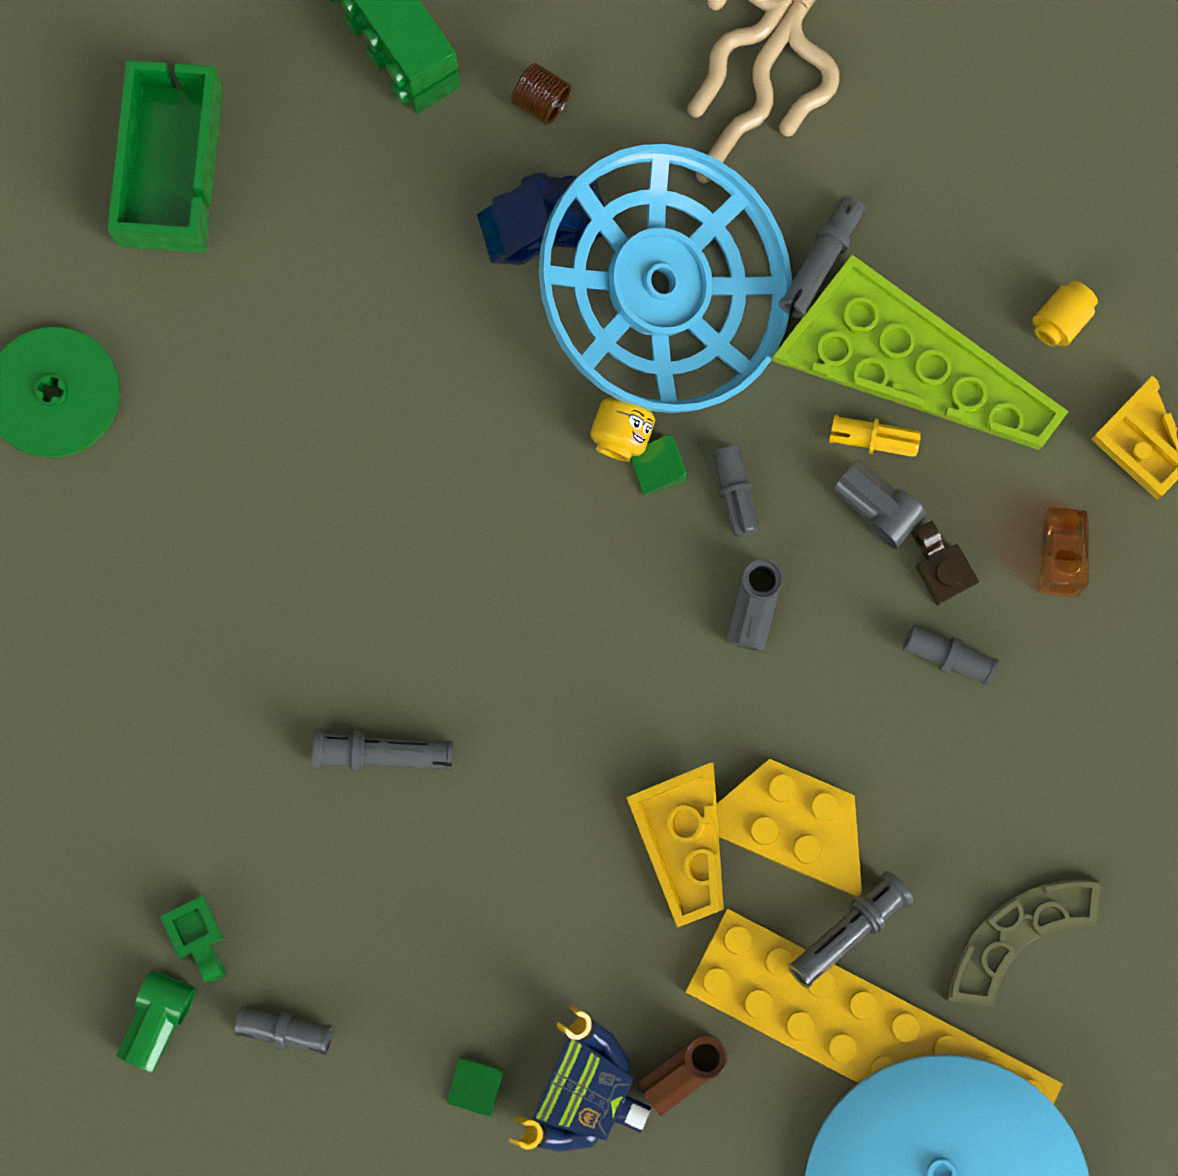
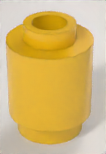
(1065, 314)

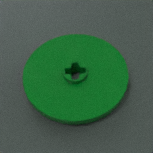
(82, 374)

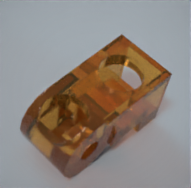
(1065, 552)

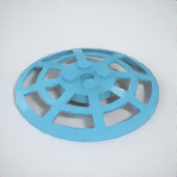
(684, 266)

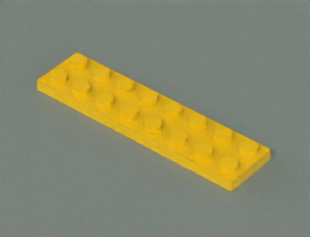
(836, 1019)

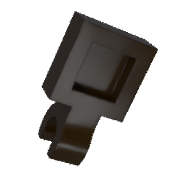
(944, 570)

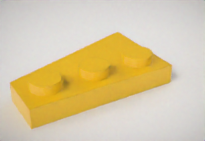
(683, 841)

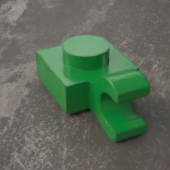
(193, 932)

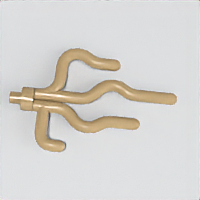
(785, 20)

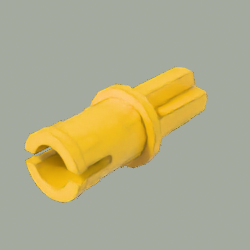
(875, 436)

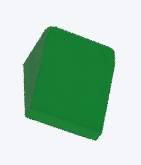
(659, 465)
(475, 1086)

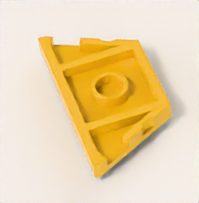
(795, 824)

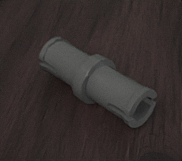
(950, 655)
(283, 1030)

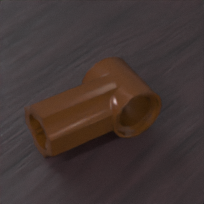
(679, 1075)

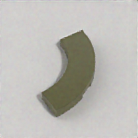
(1012, 928)

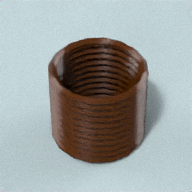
(541, 93)

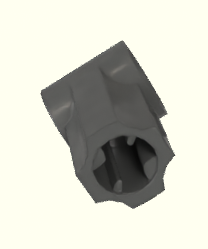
(888, 512)
(754, 609)

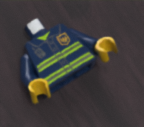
(584, 1092)

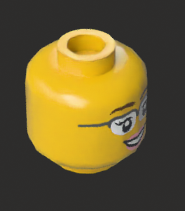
(621, 429)

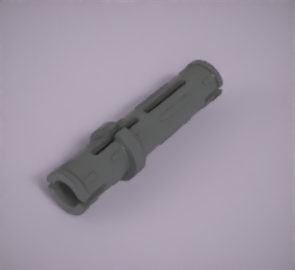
(831, 241)

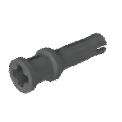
(358, 750)
(865, 916)

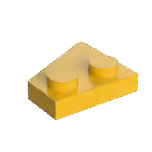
(1143, 440)

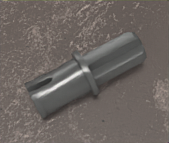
(736, 490)

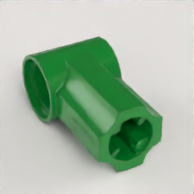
(160, 1008)

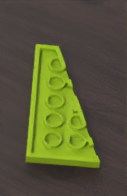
(895, 348)

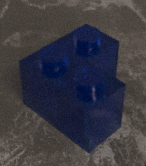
(518, 219)

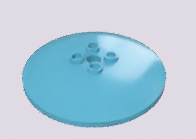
(945, 1121)

